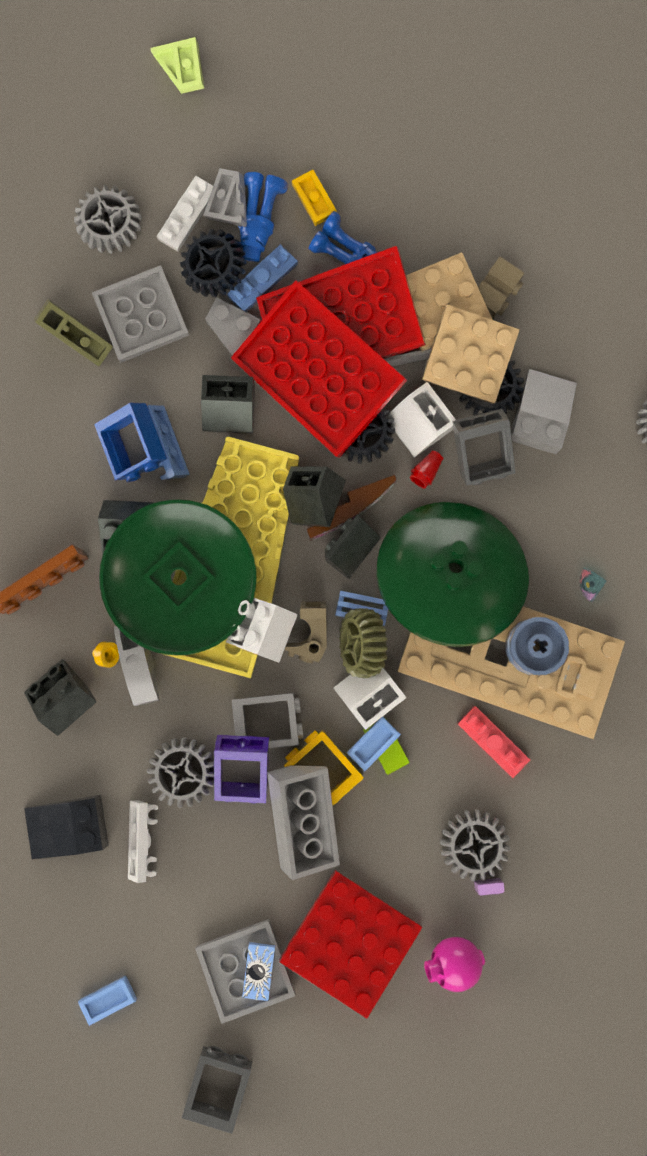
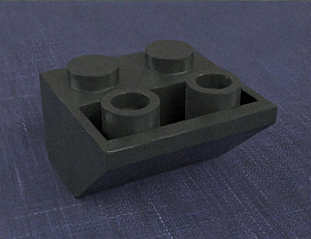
(227, 403)
(312, 495)
(113, 514)
(351, 547)
(59, 697)

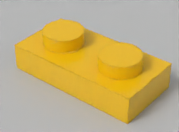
(313, 197)

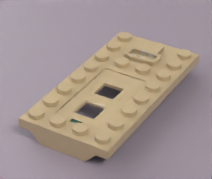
(565, 698)

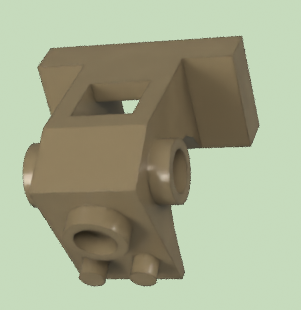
(315, 614)

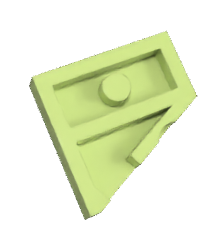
(181, 64)

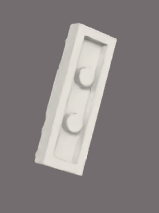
(185, 214)
(140, 841)

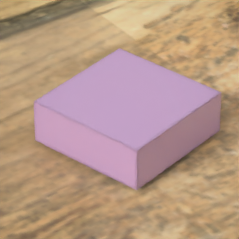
(489, 886)

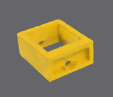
(312, 740)

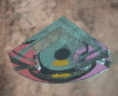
(590, 584)

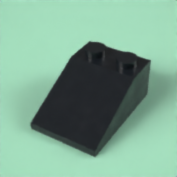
(66, 827)

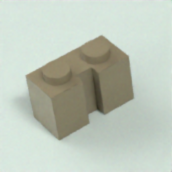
(498, 286)

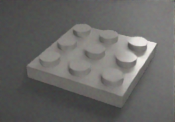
(140, 314)
(225, 967)

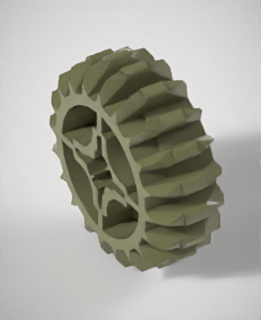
(363, 643)

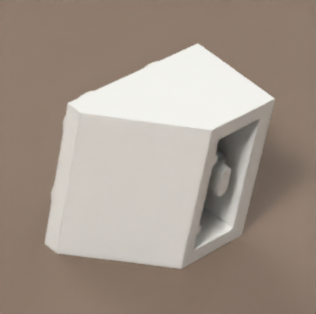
(421, 419)
(263, 629)
(370, 697)

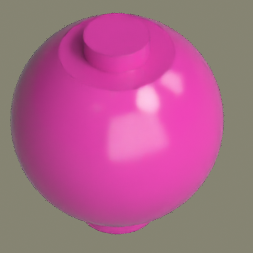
(455, 964)

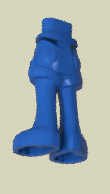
(259, 227)
(333, 230)

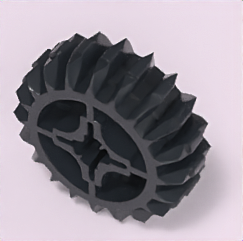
(196, 273)
(512, 388)
(372, 430)

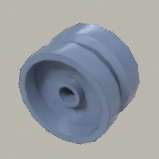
(552, 643)

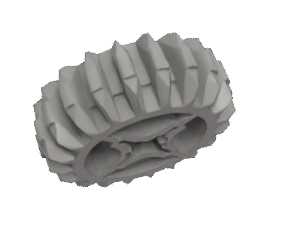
(89, 224)
(171, 769)
(462, 847)

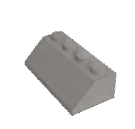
(303, 819)

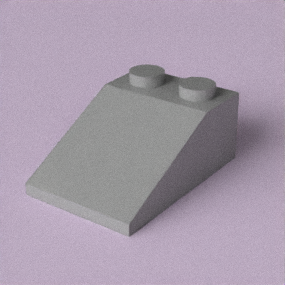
(543, 412)

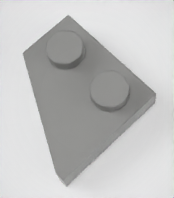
(227, 199)
(230, 324)

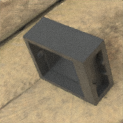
(478, 426)
(212, 1115)

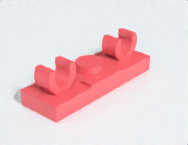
(493, 742)

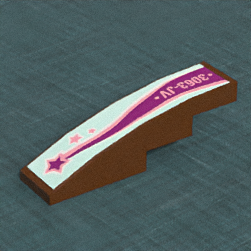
(359, 502)

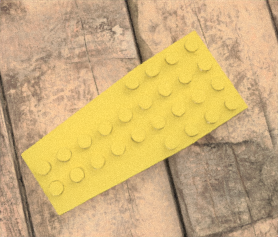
(251, 494)

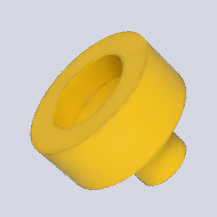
(106, 654)

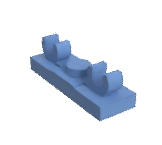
(262, 278)
(175, 464)

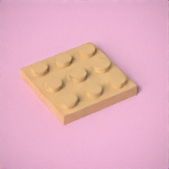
(440, 285)
(470, 354)

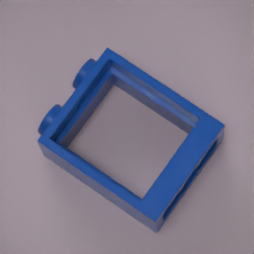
(113, 446)

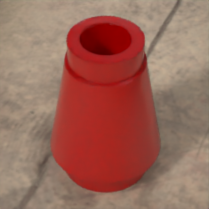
(426, 470)

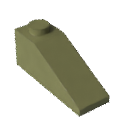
(73, 332)

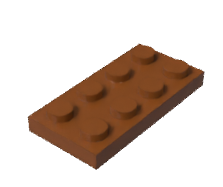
(46, 574)

